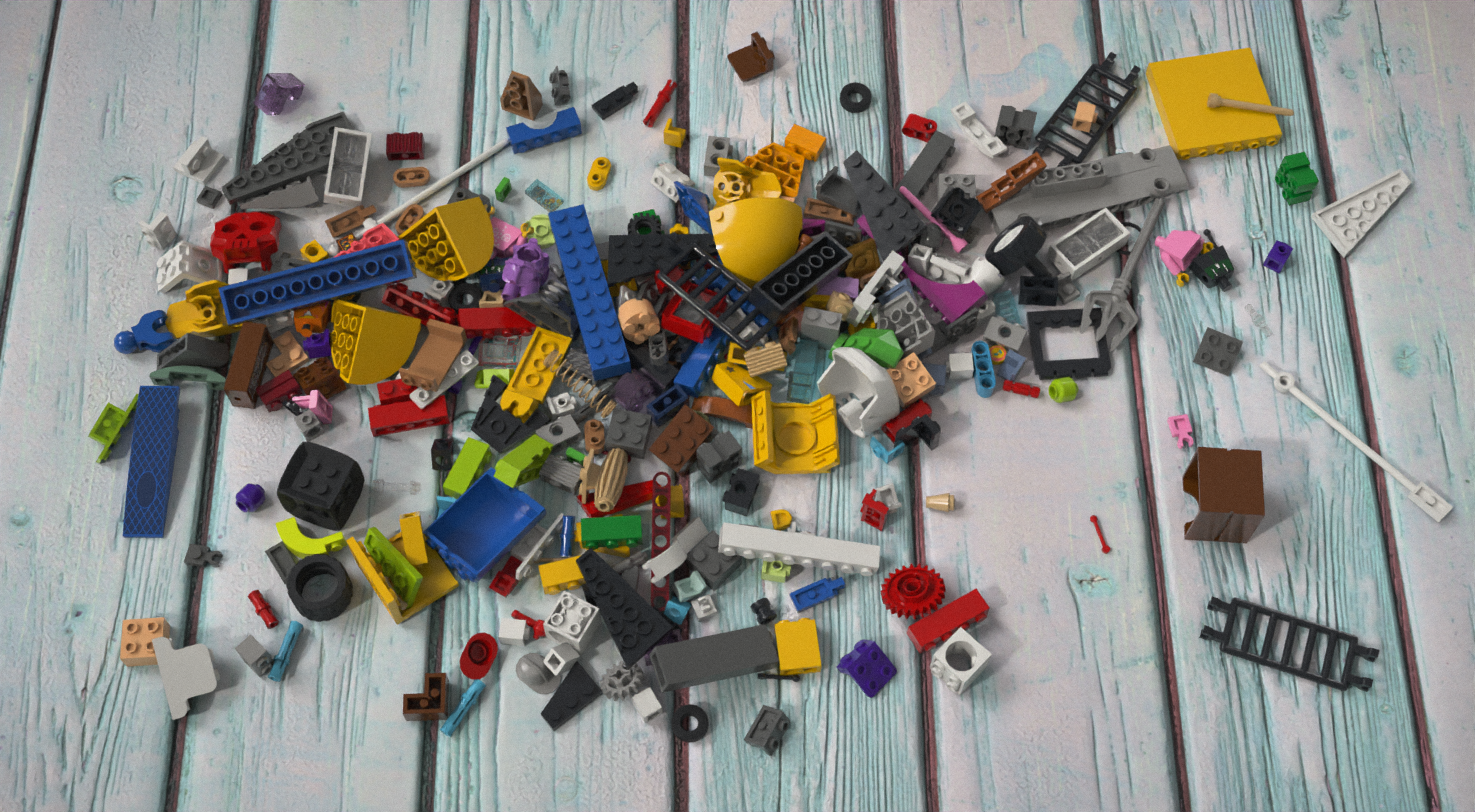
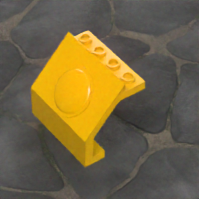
(795, 435)

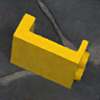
(797, 647)

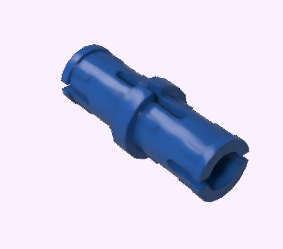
(567, 535)

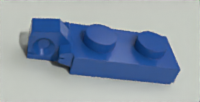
(816, 593)

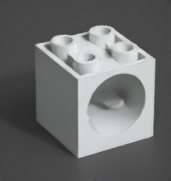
(572, 622)
(964, 645)

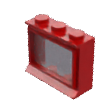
(685, 320)

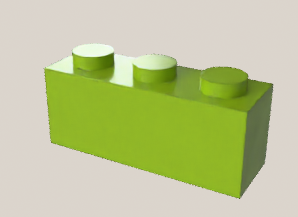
(467, 467)

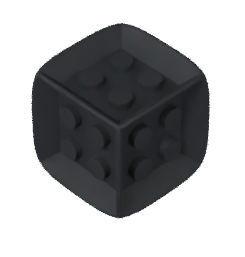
(321, 486)

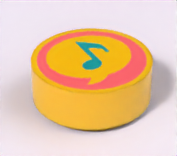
(997, 354)

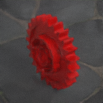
(913, 591)

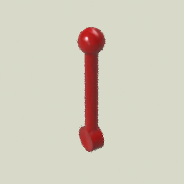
(1105, 549)

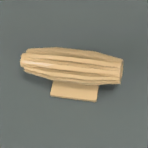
(605, 479)

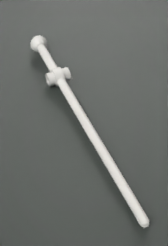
(370, 223)

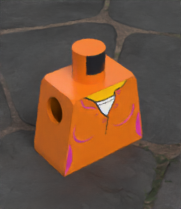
(312, 318)

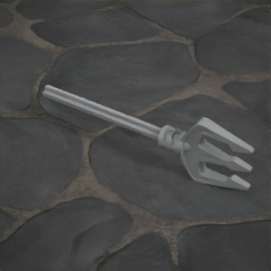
(1115, 301)

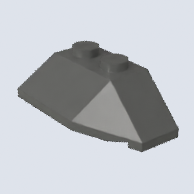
(542, 313)

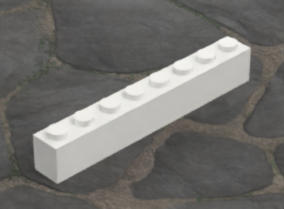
(799, 549)

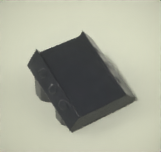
(956, 209)

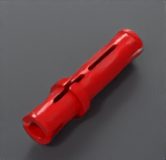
(663, 97)

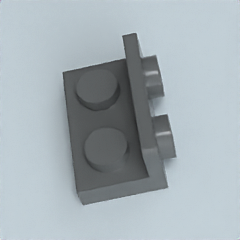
(657, 301)
(767, 729)

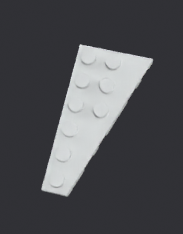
(1354, 215)

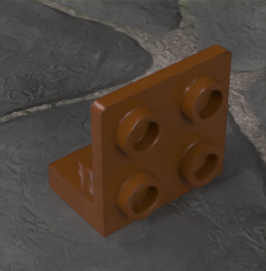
(321, 377)

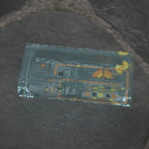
(544, 196)

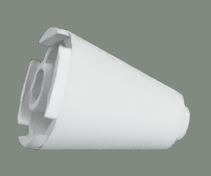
(984, 275)

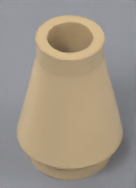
(941, 502)

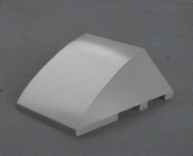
(908, 323)

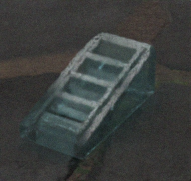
(1003, 300)

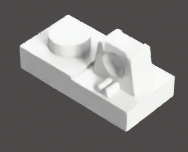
(277, 322)

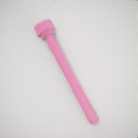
(957, 243)

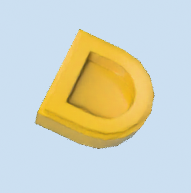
(781, 519)

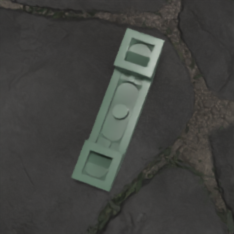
(168, 375)

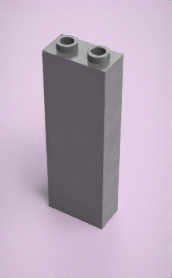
(713, 658)

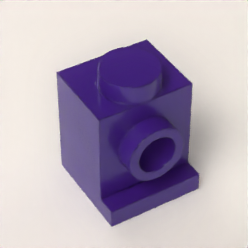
(318, 345)

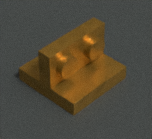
(864, 259)

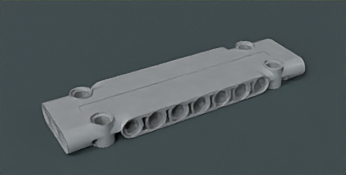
(1127, 184)

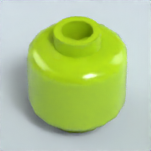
(1063, 390)

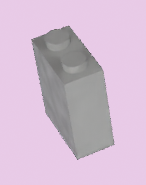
(821, 326)

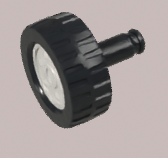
(1017, 248)

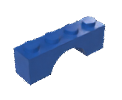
(526, 138)

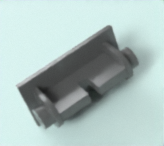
(558, 80)

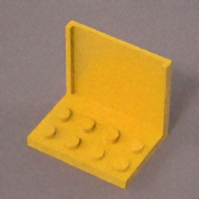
(435, 583)

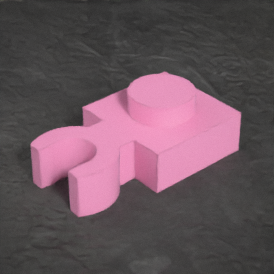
(1181, 428)

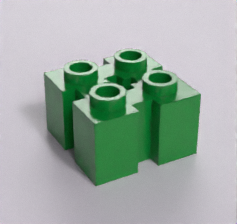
(1296, 178)

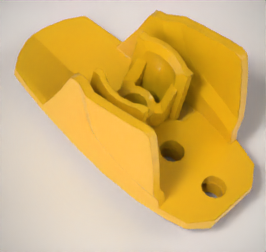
(200, 312)

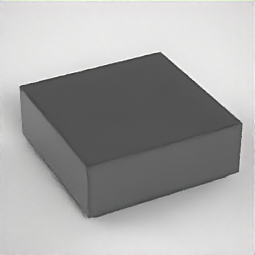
(209, 197)

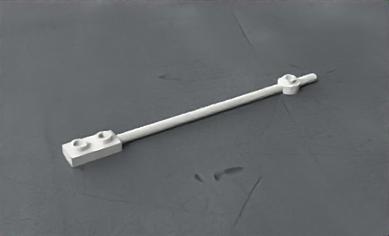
(1420, 494)

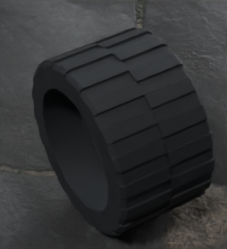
(309, 568)

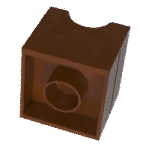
(1227, 494)

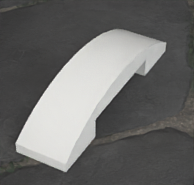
(976, 132)

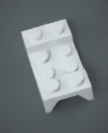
(863, 303)

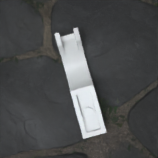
(676, 554)

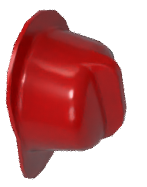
(478, 656)

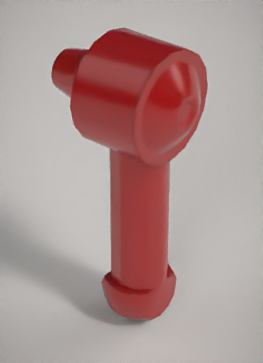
(537, 626)

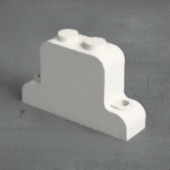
(184, 673)

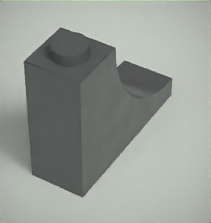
(193, 351)

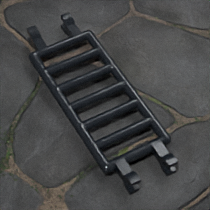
(1104, 124)
(1353, 649)

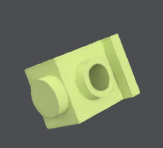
(773, 574)

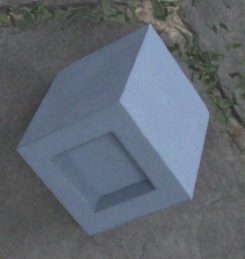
(1011, 366)

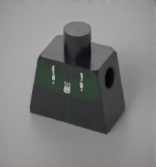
(1213, 268)

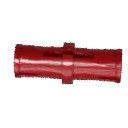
(263, 609)

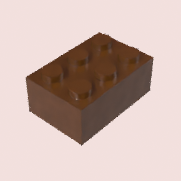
(681, 439)

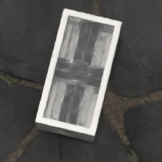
(347, 167)
(1088, 244)

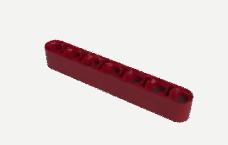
(664, 531)

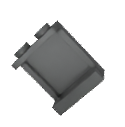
(838, 192)

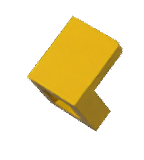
(673, 135)

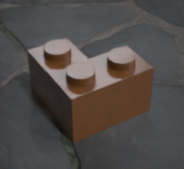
(431, 703)

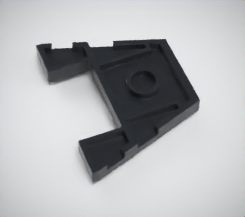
(500, 427)

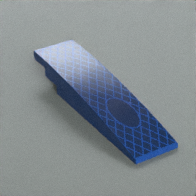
(151, 461)

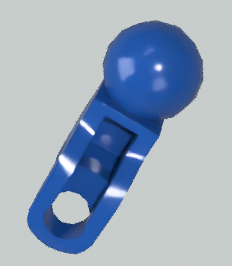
(145, 335)

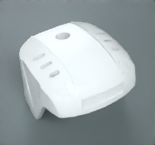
(858, 374)

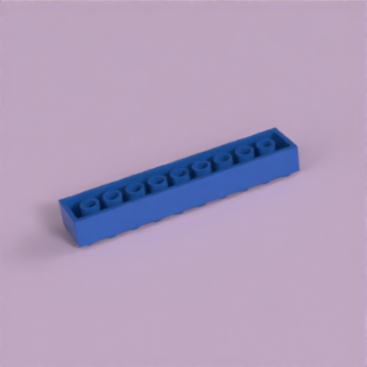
(317, 282)
(589, 293)

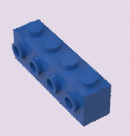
(701, 363)

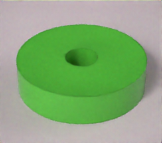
(840, 342)

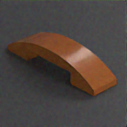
(723, 409)

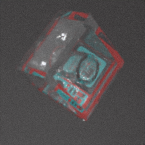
(499, 352)

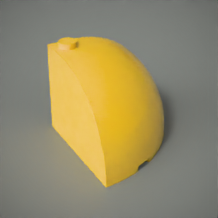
(756, 235)
(451, 240)
(370, 341)

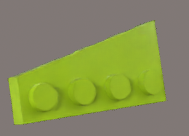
(394, 565)

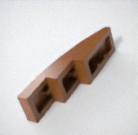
(1012, 182)

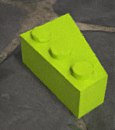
(523, 462)

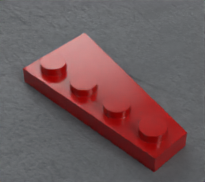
(631, 496)

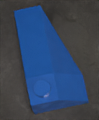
(695, 205)

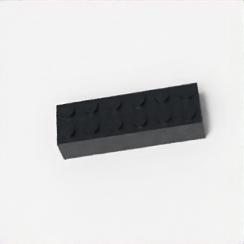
(800, 277)

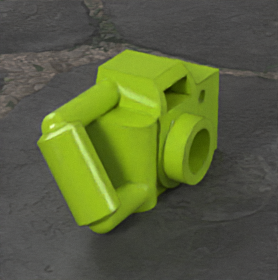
(503, 374)

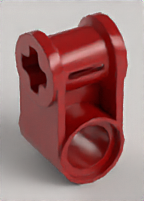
(918, 127)

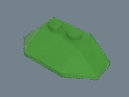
(877, 344)

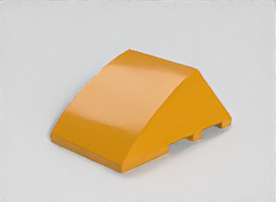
(783, 163)

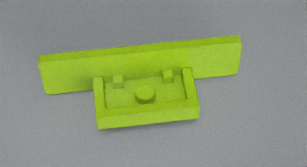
(108, 425)

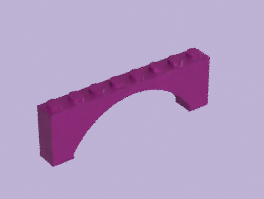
(948, 299)

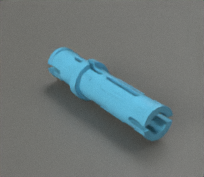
(282, 658)
(468, 699)

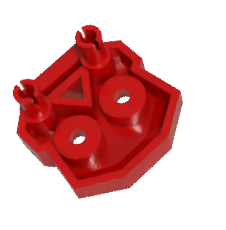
(246, 238)

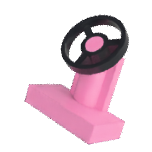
(315, 402)

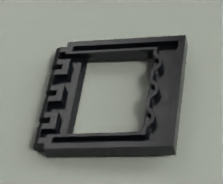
(1064, 368)

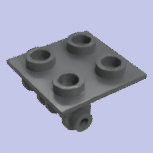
(1218, 351)

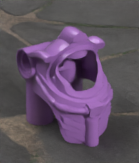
(521, 274)

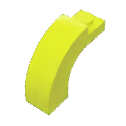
(303, 546)

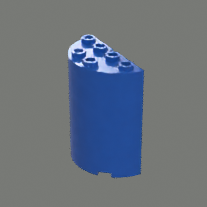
(483, 526)

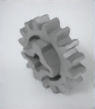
(621, 682)

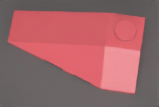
(371, 238)

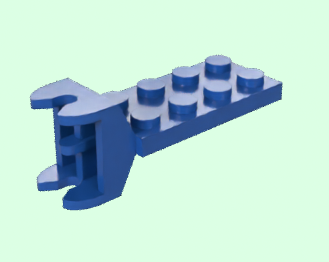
(733, 295)

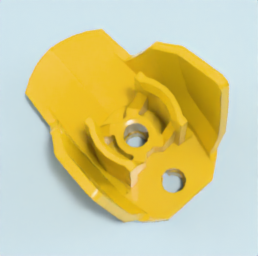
(751, 182)

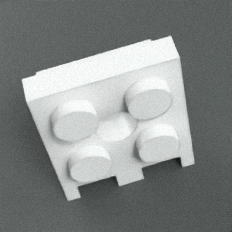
(184, 262)

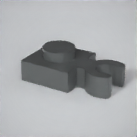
(200, 555)

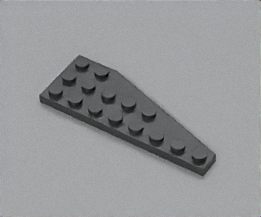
(294, 160)

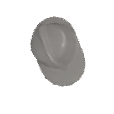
(536, 674)

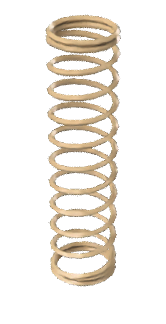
(550, 358)

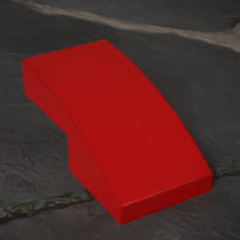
(506, 579)

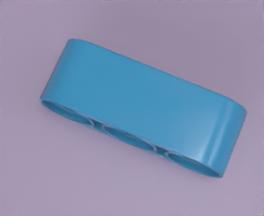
(983, 377)

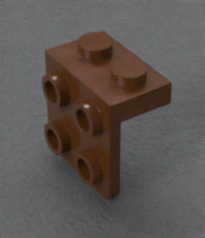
(752, 59)

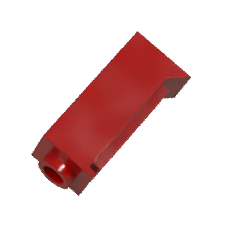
(905, 418)

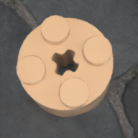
(638, 320)

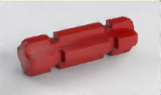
(1022, 389)

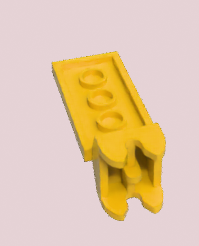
(531, 378)

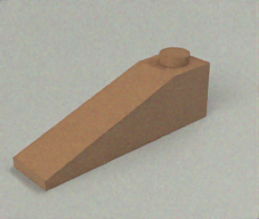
(521, 96)

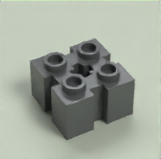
(1015, 126)
(719, 456)

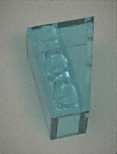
(801, 370)

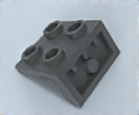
(844, 234)
(959, 327)

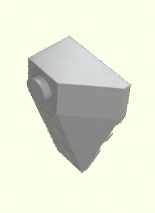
(295, 194)

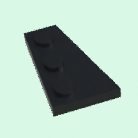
(570, 697)

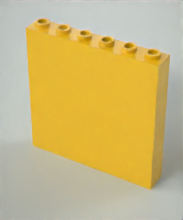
(1197, 130)

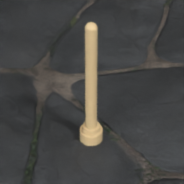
(1215, 101)

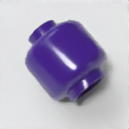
(250, 497)

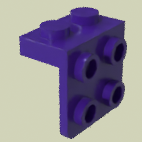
(867, 667)

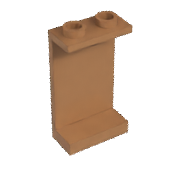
(435, 356)

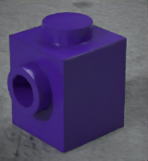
(1278, 256)

